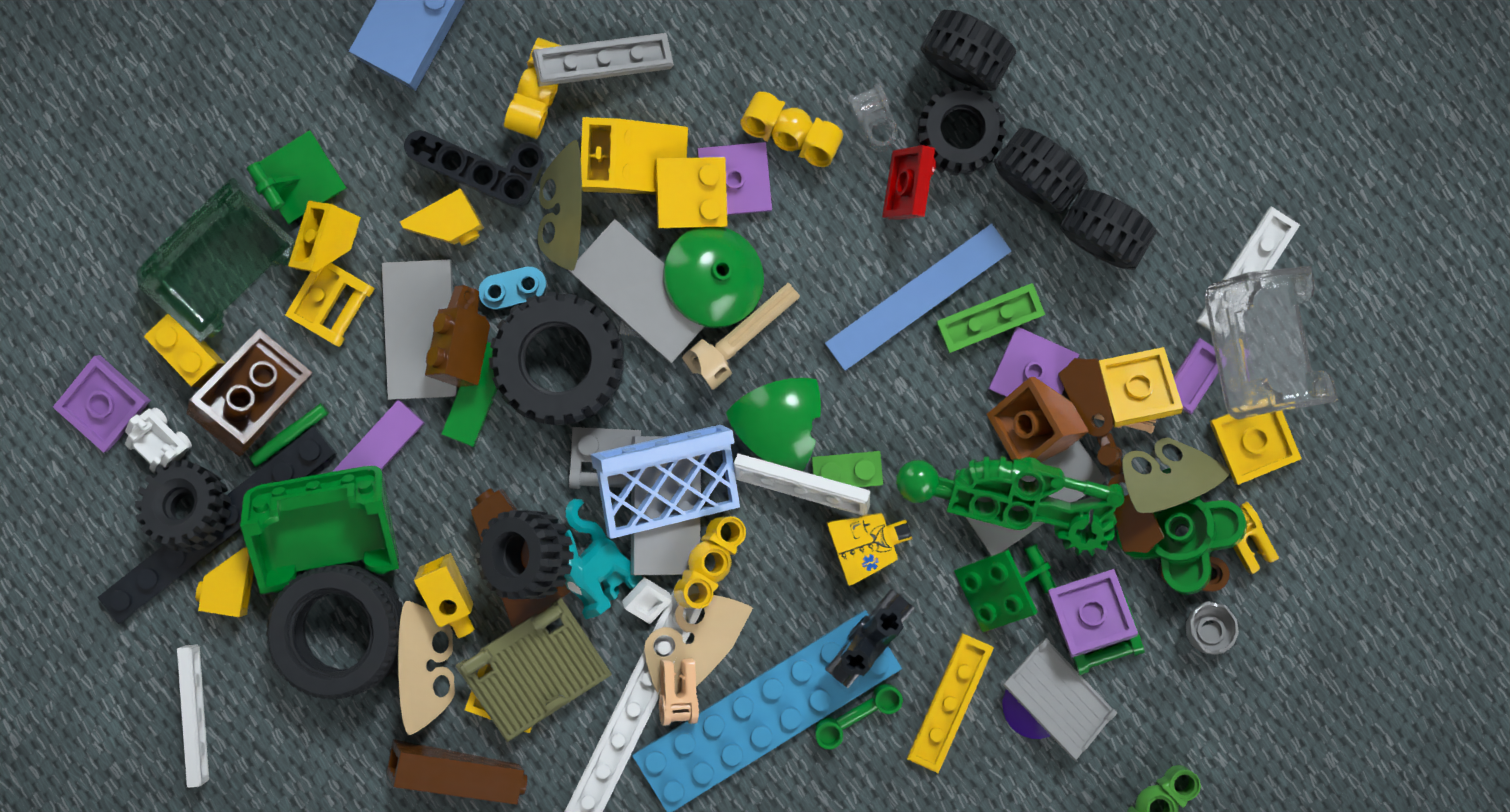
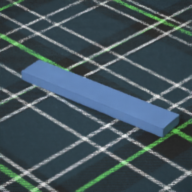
(918, 297)

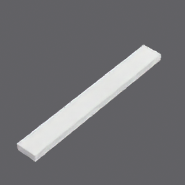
(627, 720)

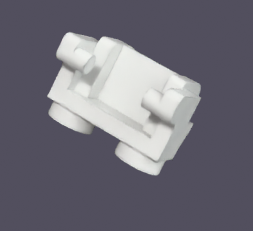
(155, 440)

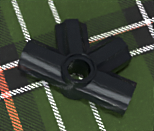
(870, 638)

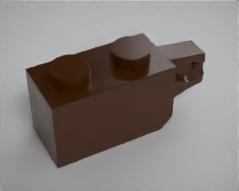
(458, 340)

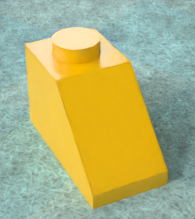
(447, 220)
(323, 236)
(227, 587)

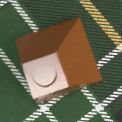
(1036, 421)

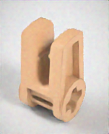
(681, 705)

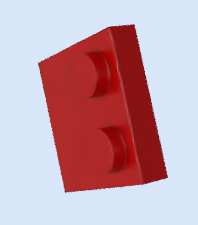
(909, 182)

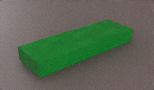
(472, 406)

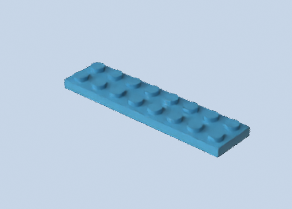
(755, 719)

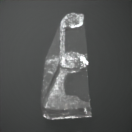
(1264, 344)

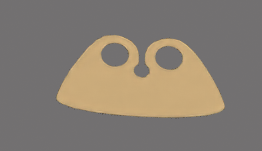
(711, 642)
(415, 648)

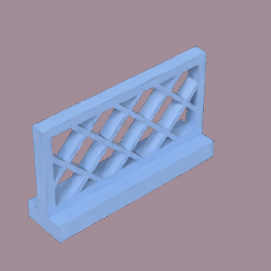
(670, 451)

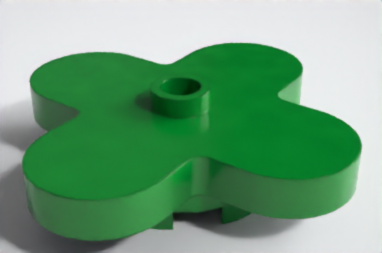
(1187, 558)

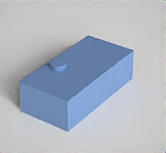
(404, 36)

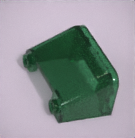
(214, 259)

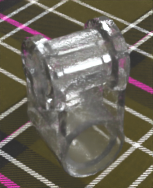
(873, 111)

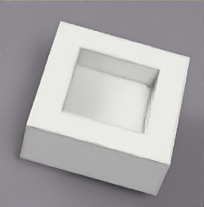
(647, 600)

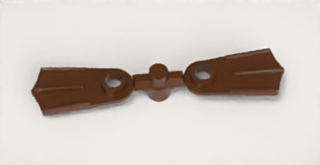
(1089, 395)

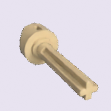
(712, 360)

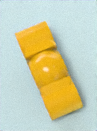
(531, 102)
(792, 129)
(698, 574)

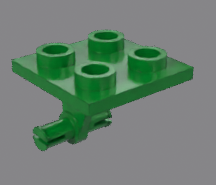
(295, 176)
(999, 591)

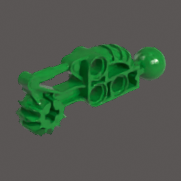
(1003, 484)

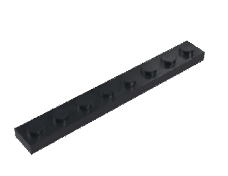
(168, 565)

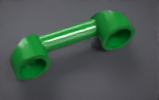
(829, 728)

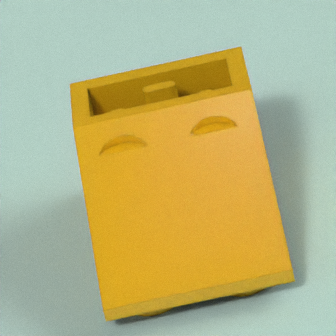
(623, 152)

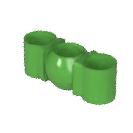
(1167, 792)

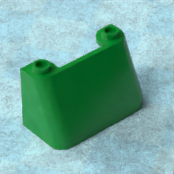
(318, 524)

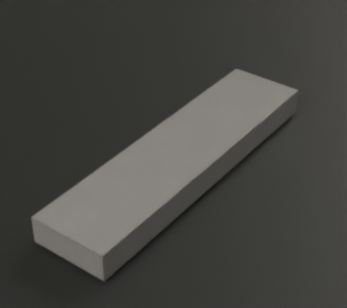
(602, 59)

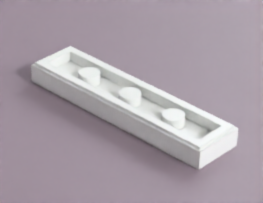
(1261, 249)
(802, 484)
(193, 715)

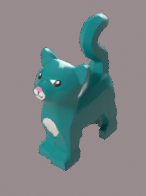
(596, 564)

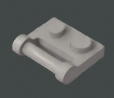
(593, 440)

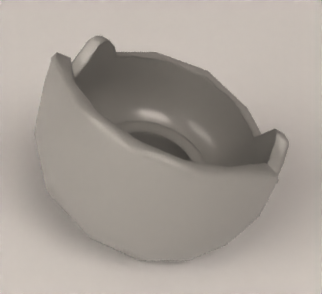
(1214, 637)

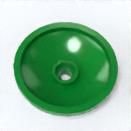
(698, 288)

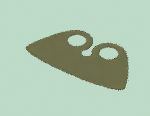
(567, 176)
(1187, 480)

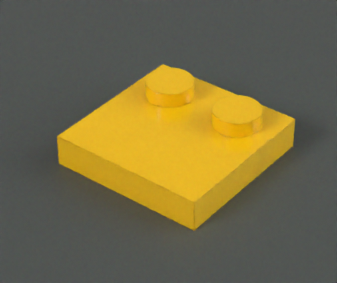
(691, 192)
(1140, 387)
(1254, 444)

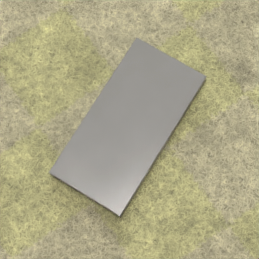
(632, 286)
(411, 303)
(1074, 463)
(667, 547)

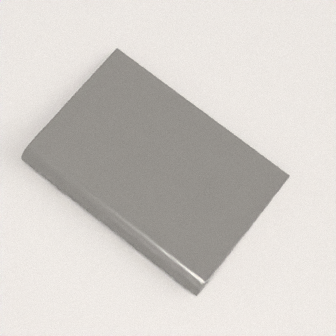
(1059, 699)

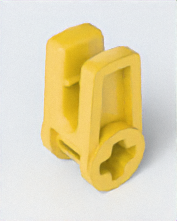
(1259, 537)

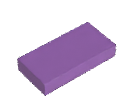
(1196, 374)

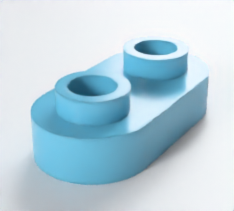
(512, 287)

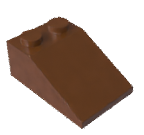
(248, 392)

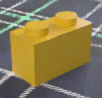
(188, 356)

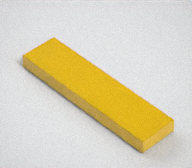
(950, 702)

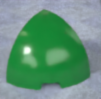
(778, 421)

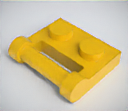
(318, 298)

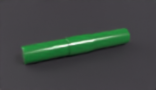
(288, 435)

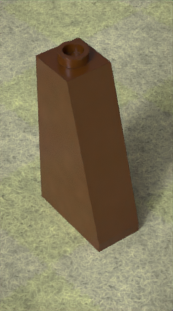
(488, 507)
(454, 773)

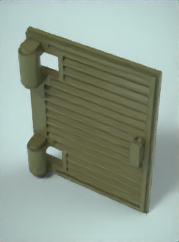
(534, 670)

